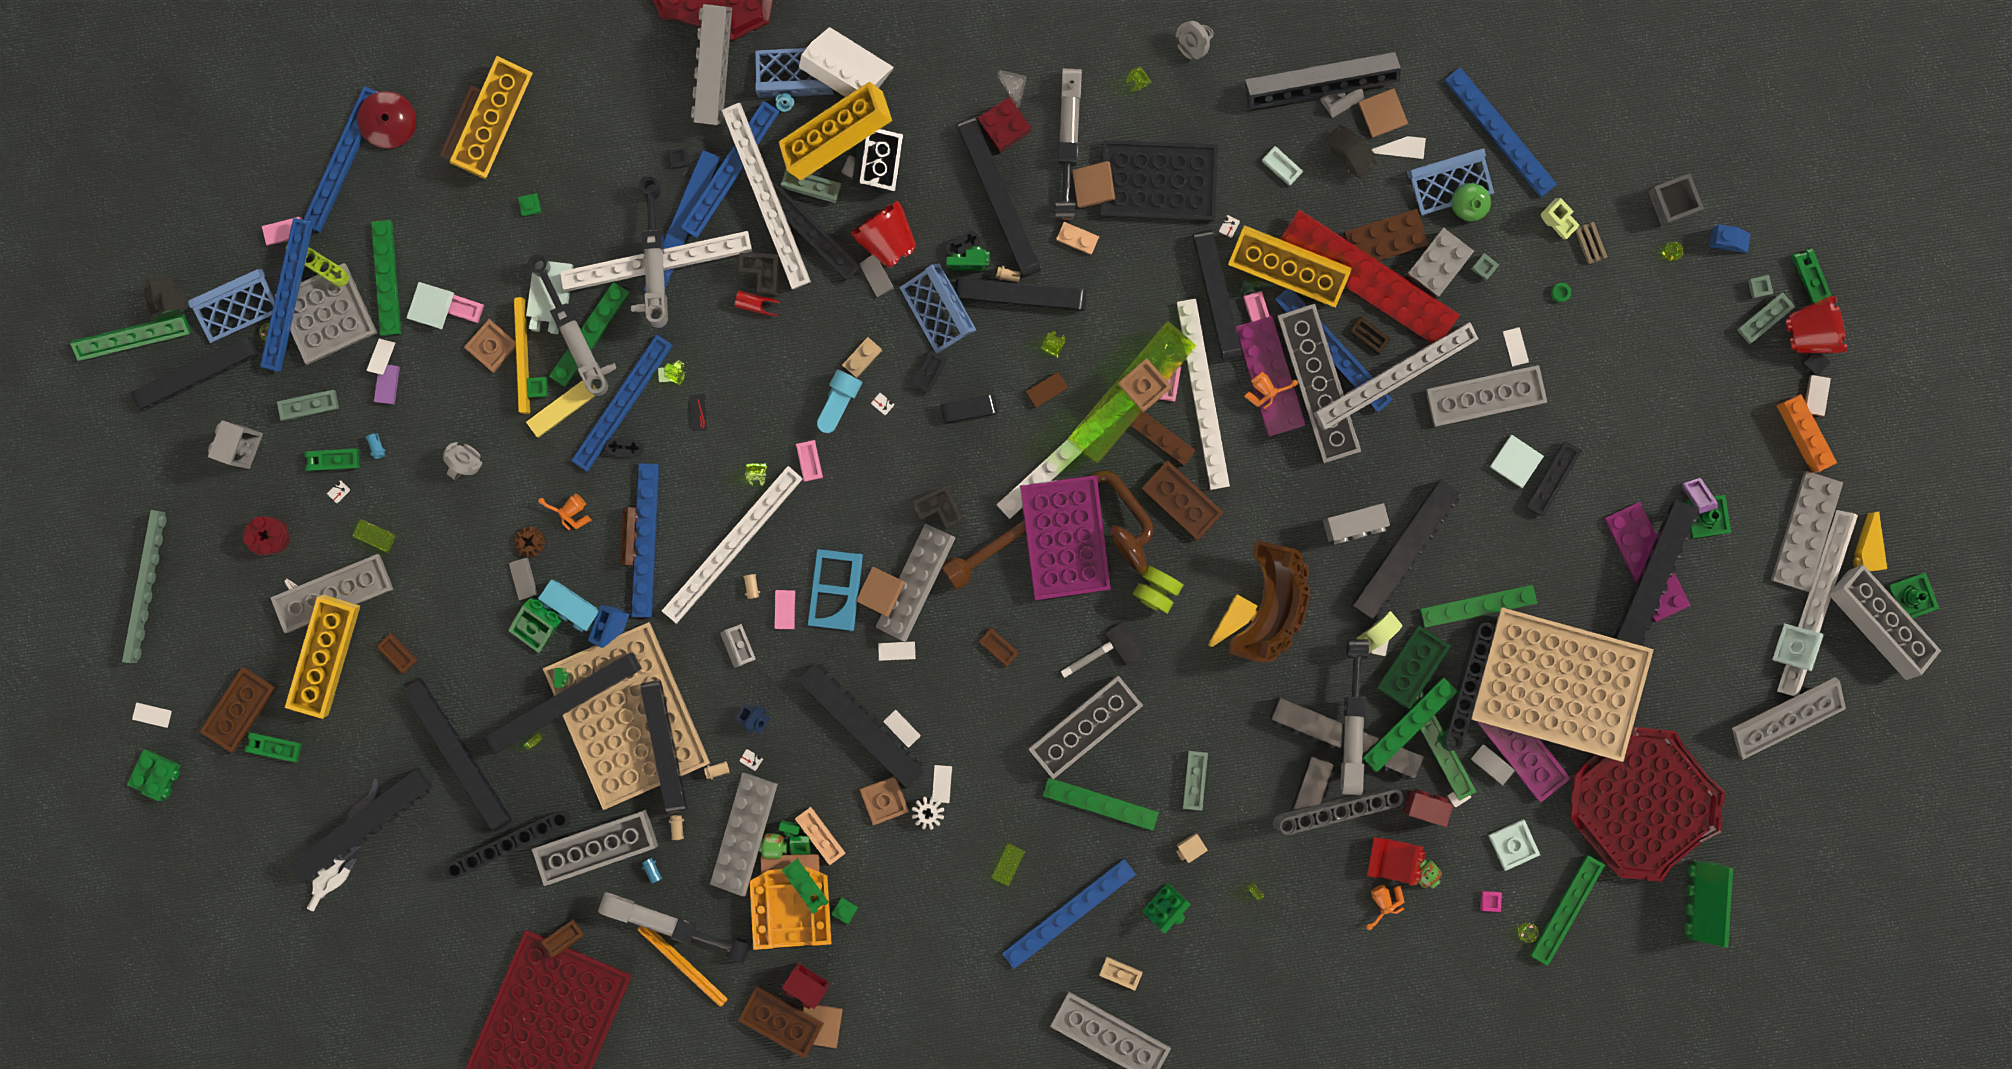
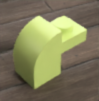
(1558, 216)
(1381, 631)

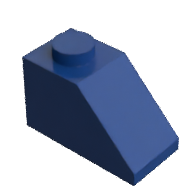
(1729, 238)
(608, 625)

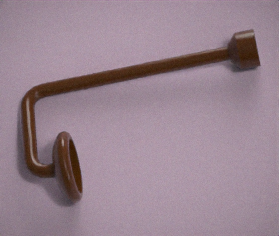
(959, 570)

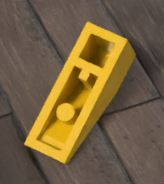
(1870, 546)
(1236, 616)

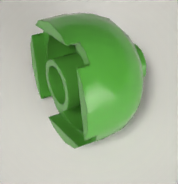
(1471, 202)

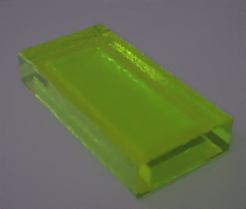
(374, 535)
(1008, 864)

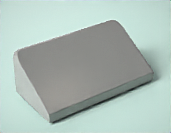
(1341, 101)
(876, 276)
(523, 578)
(737, 645)

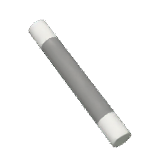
(1087, 659)

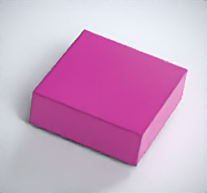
(1490, 901)

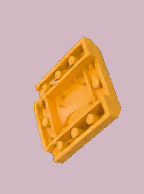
(783, 917)

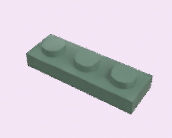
(812, 186)
(1765, 318)
(307, 405)
(1195, 780)

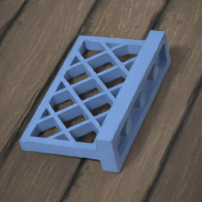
(794, 88)
(1441, 168)
(225, 291)
(952, 305)

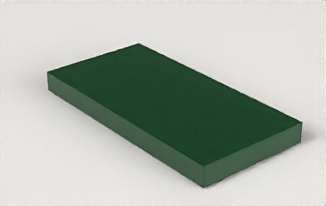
(1413, 667)

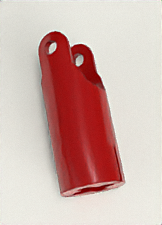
(752, 302)

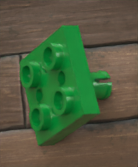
(1717, 518)
(1919, 595)
(1166, 908)

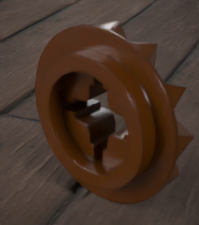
(538, 540)

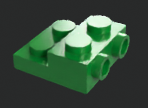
(975, 260)
(534, 624)
(154, 775)

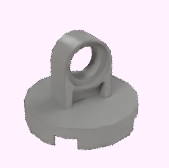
(1194, 39)
(461, 460)

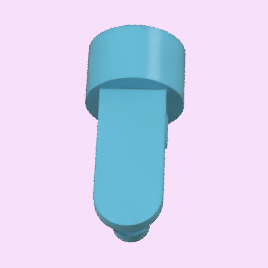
(843, 388)

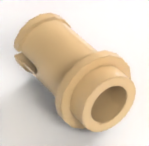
(1009, 275)
(751, 586)
(716, 770)
(676, 827)

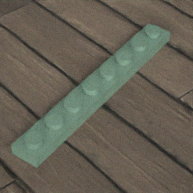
(143, 588)

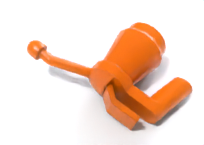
(1264, 385)
(571, 507)
(1382, 898)

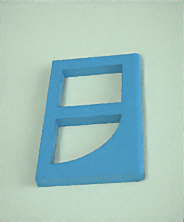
(846, 616)

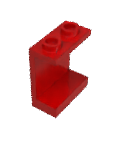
(1396, 860)

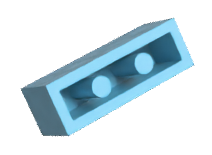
(569, 606)

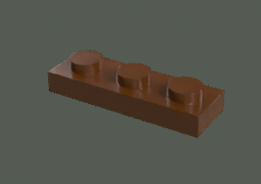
(628, 536)

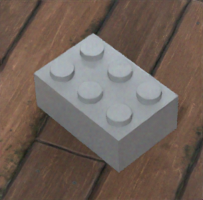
(1439, 263)
(234, 444)
(1356, 524)

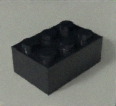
(877, 162)

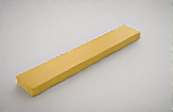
(521, 354)

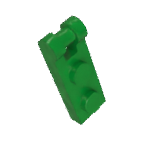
(1811, 275)
(332, 459)
(273, 747)
(805, 885)

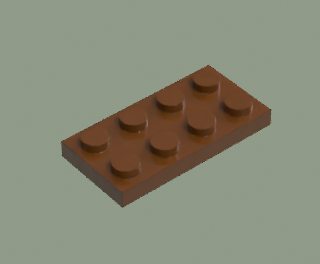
(1390, 236)
(1182, 500)
(238, 709)
(781, 1022)

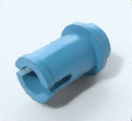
(375, 446)
(651, 870)

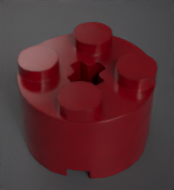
(256, 540)

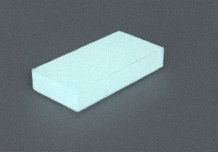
(1282, 166)

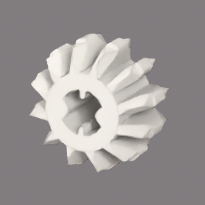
(921, 815)

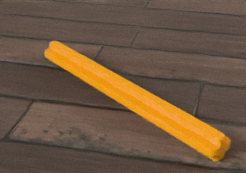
(681, 963)

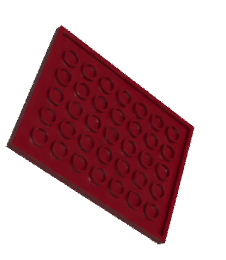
(550, 1010)

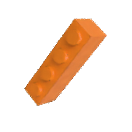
(1806, 434)

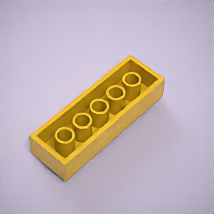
(491, 117)
(835, 131)
(1290, 266)
(322, 656)

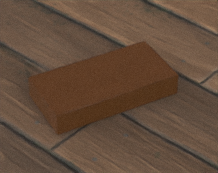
(1047, 389)
(998, 647)
(397, 653)
(562, 939)

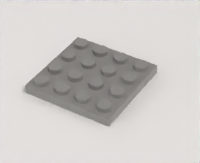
(329, 317)

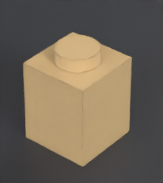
(1191, 848)

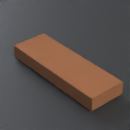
(809, 860)

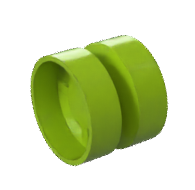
(1155, 594)

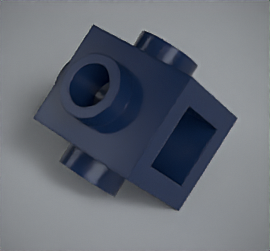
(755, 721)

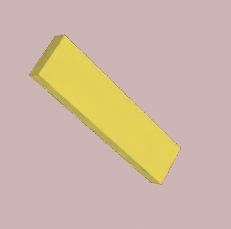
(560, 409)

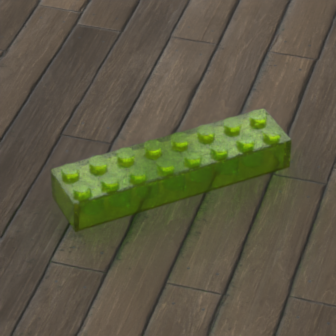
(1116, 410)

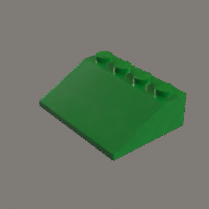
(1709, 902)

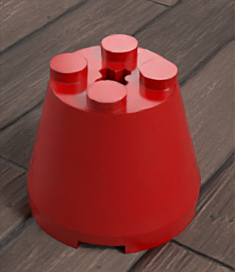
(886, 235)
(1817, 328)

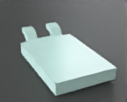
(539, 299)

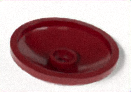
(396, 129)

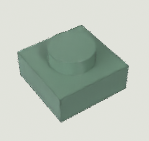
(1485, 266)
(1760, 286)

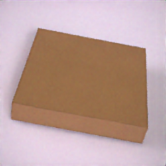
(1382, 113)
(1093, 184)
(491, 345)
(1144, 385)
(880, 591)
(884, 800)
(832, 1019)

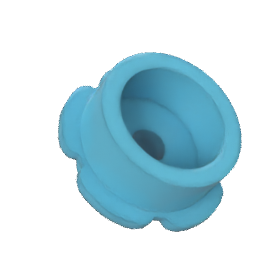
(784, 106)

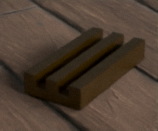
(1356, 326)

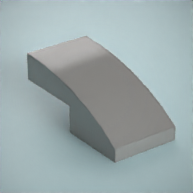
(1493, 764)

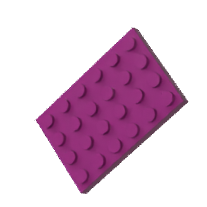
(1065, 537)

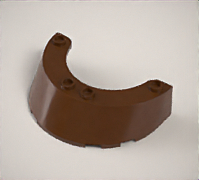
(1281, 607)

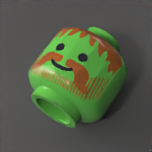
(773, 846)
(1430, 874)

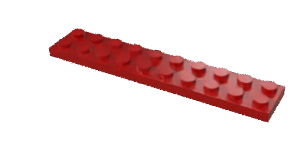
(1374, 280)

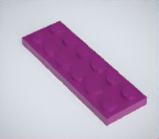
(1264, 353)
(1634, 540)
(1529, 760)

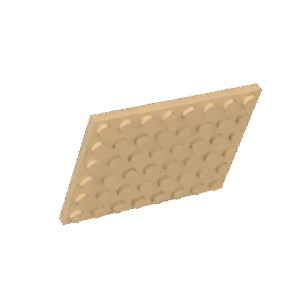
(1562, 684)
(613, 725)

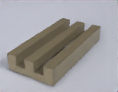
(1603, 255)

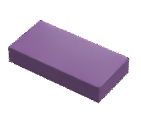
(387, 385)
(1700, 495)

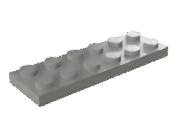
(1486, 396)
(1807, 531)
(919, 578)
(351, 584)
(1789, 718)
(743, 834)
(1108, 1035)

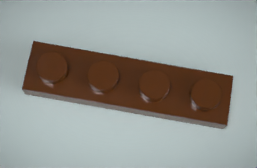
(460, 123)
(1163, 438)

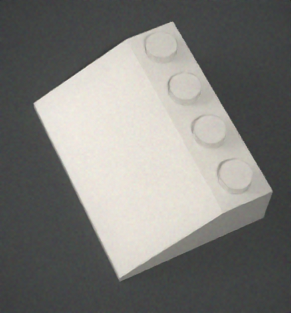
(842, 63)

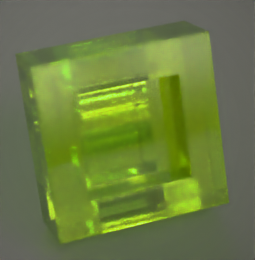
(1140, 78)
(1053, 344)
(675, 372)
(755, 471)

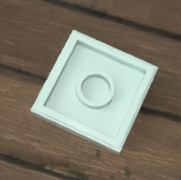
(430, 305)
(1516, 461)
(1797, 647)
(1514, 844)

